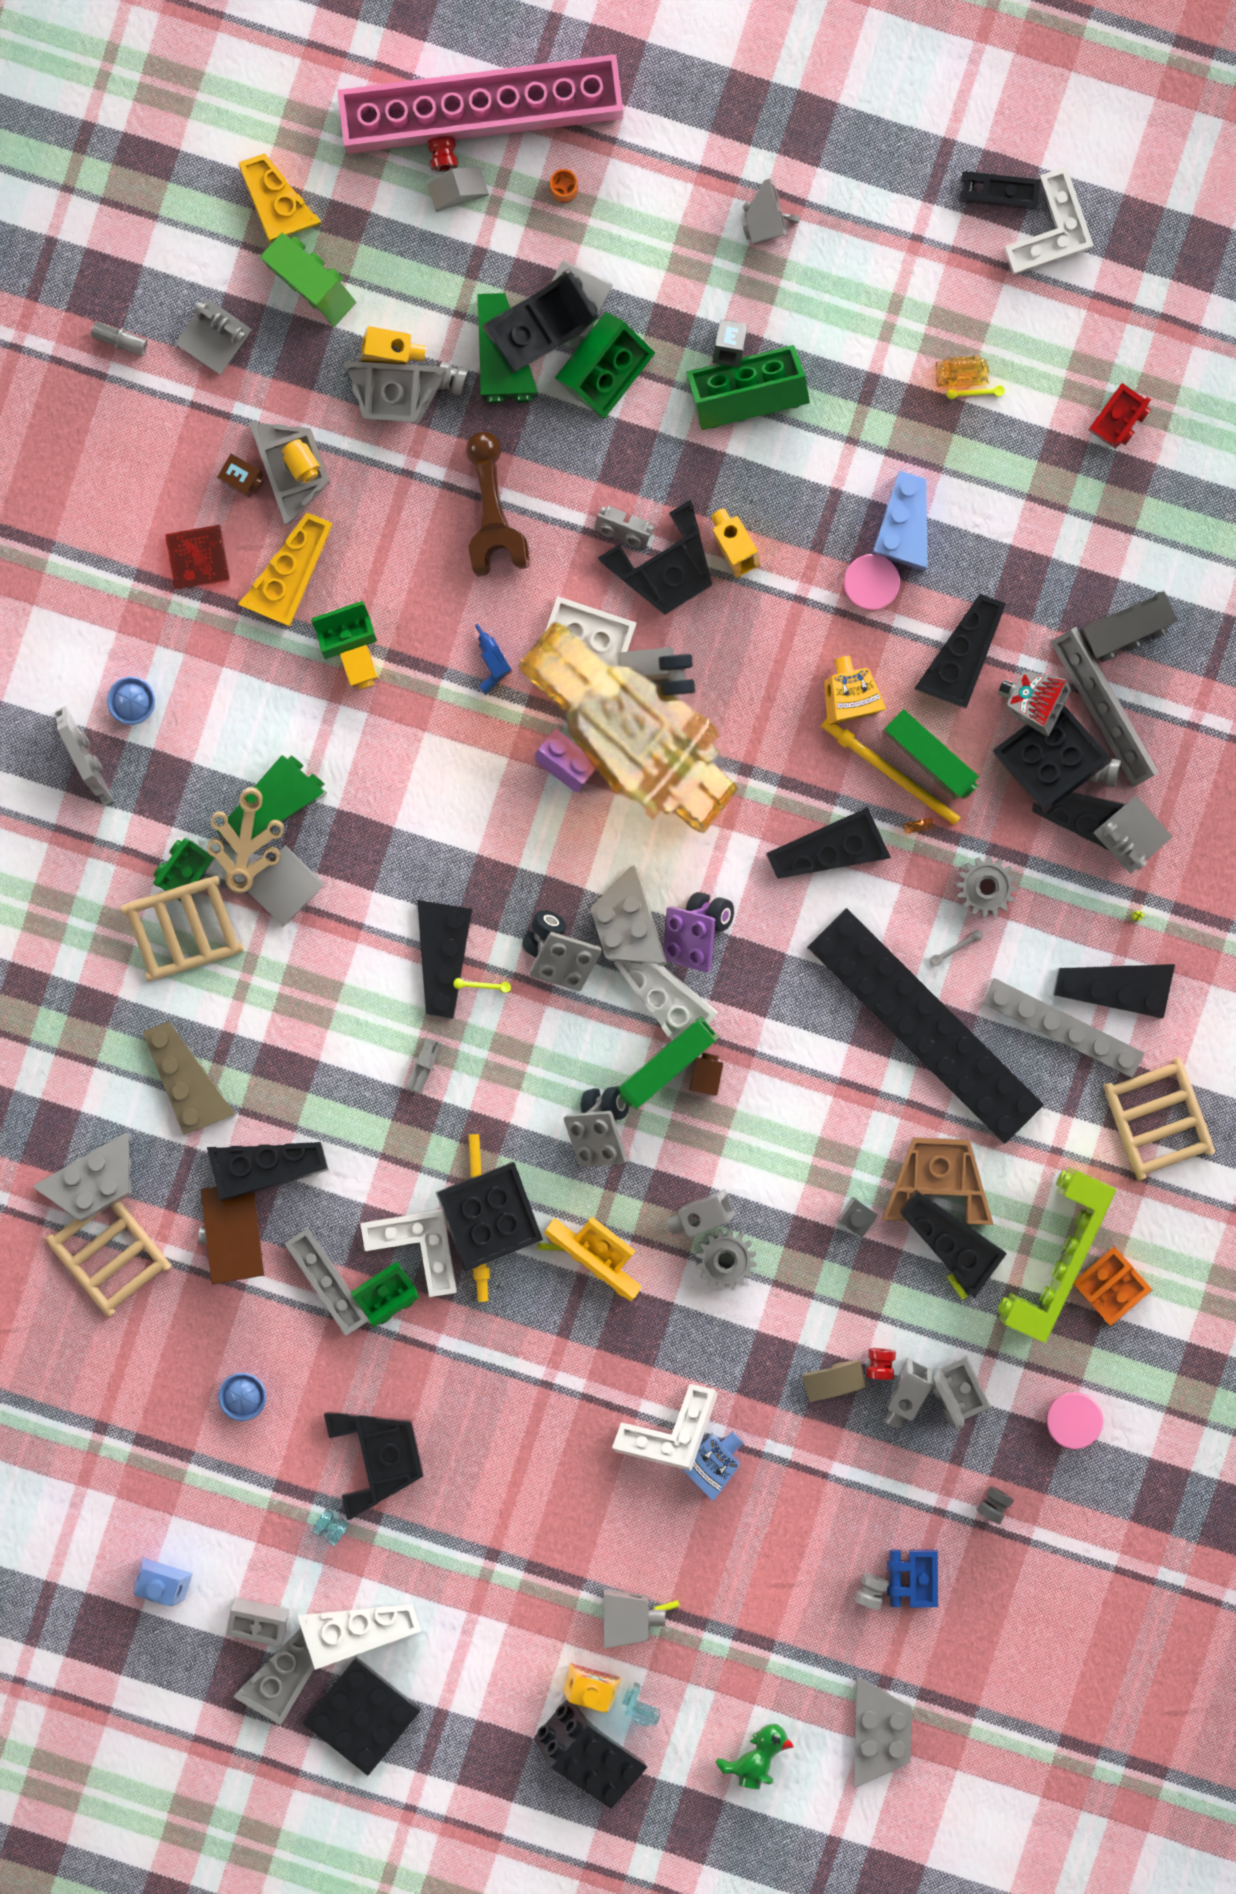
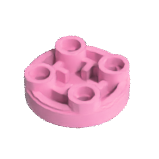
(871, 582)
(1074, 1420)

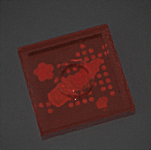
(197, 557)

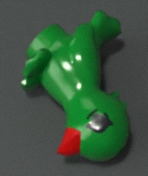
(756, 1764)

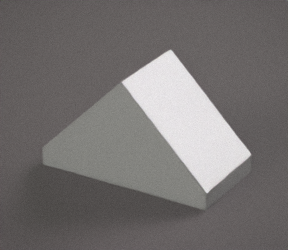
(457, 187)

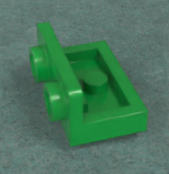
(344, 629)
(185, 866)
(385, 1294)

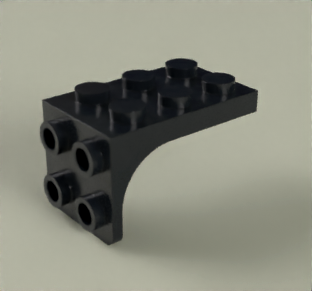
(542, 322)
(587, 1755)

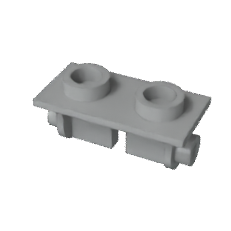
(611, 524)

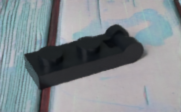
(1000, 190)

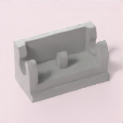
(257, 1622)

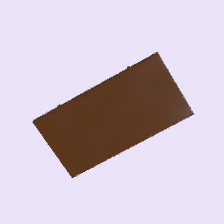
(232, 1237)

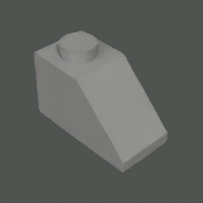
(765, 215)

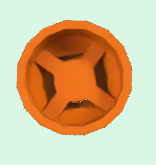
(562, 180)

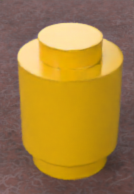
(300, 461)

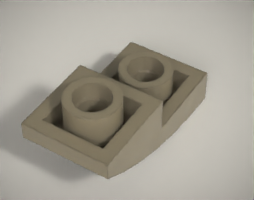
(834, 1381)

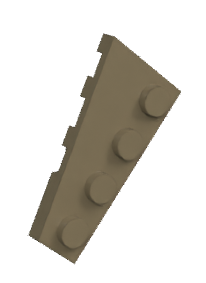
(188, 1086)

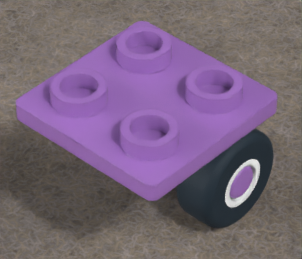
(691, 931)

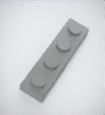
(326, 1281)

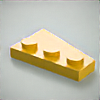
(275, 200)

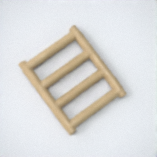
(184, 893)
(1185, 1094)
(90, 1284)

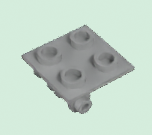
(213, 336)
(1133, 834)

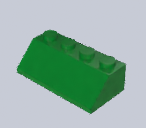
(757, 388)

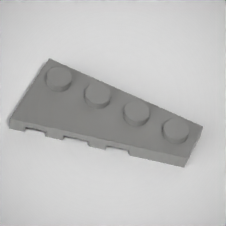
(279, 1680)

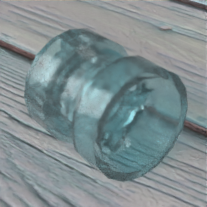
(336, 1530)

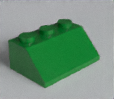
(605, 364)

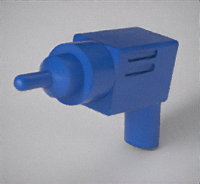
(494, 660)

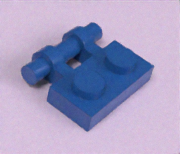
(922, 1578)

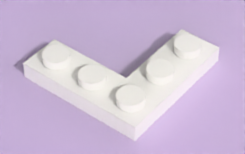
(1070, 233)
(431, 1232)
(675, 1449)

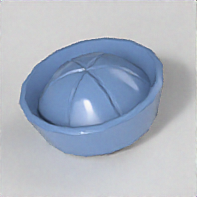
(131, 700)
(242, 1396)

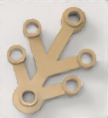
(244, 845)

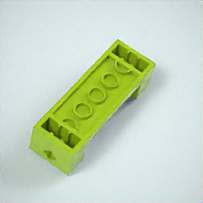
(1039, 1320)

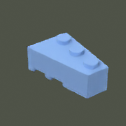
(904, 524)

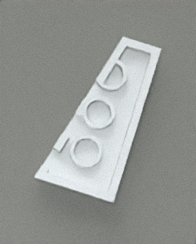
(666, 996)
(349, 1633)

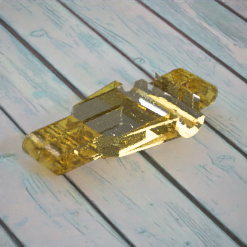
(630, 732)

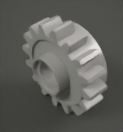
(1001, 886)
(725, 1274)

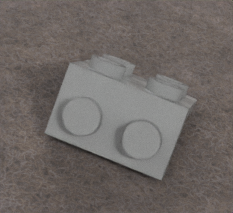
(960, 1391)

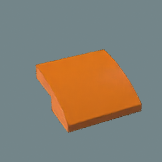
(1112, 1286)

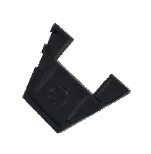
(671, 575)
(388, 1455)

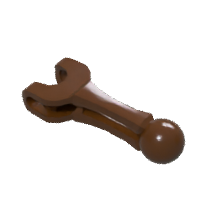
(484, 451)

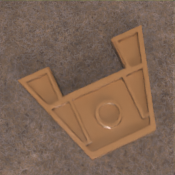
(940, 1168)

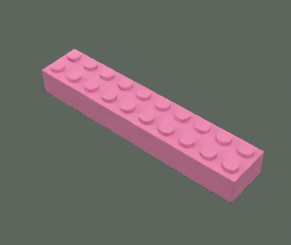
(480, 104)

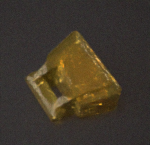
(962, 371)

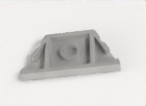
(394, 390)
(290, 494)
(87, 765)
(627, 922)
(92, 1181)
(880, 1733)

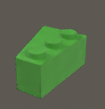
(308, 277)

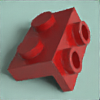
(1119, 416)

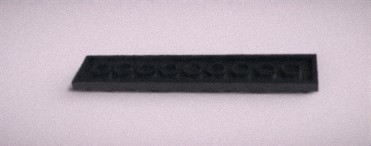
(925, 1025)

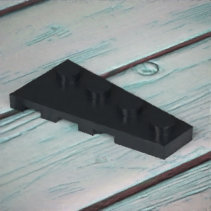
(963, 655)
(1081, 814)
(834, 846)
(443, 949)
(1127, 988)
(256, 1168)
(959, 1246)

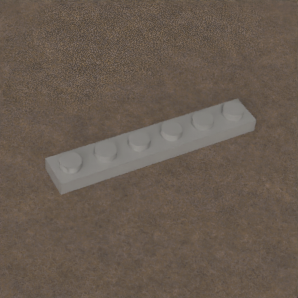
(1104, 706)
(1063, 1027)

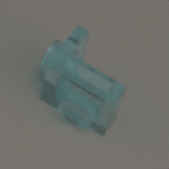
(641, 1712)

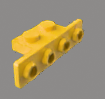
(599, 1252)

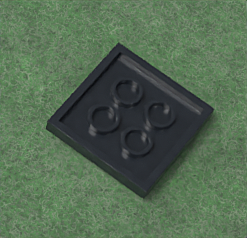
(1052, 764)
(489, 1216)
(362, 1716)

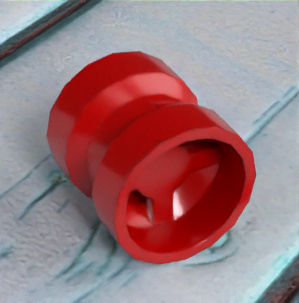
(443, 157)
(881, 1363)

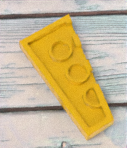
(286, 578)

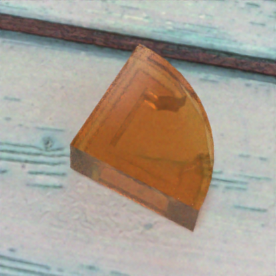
(919, 825)

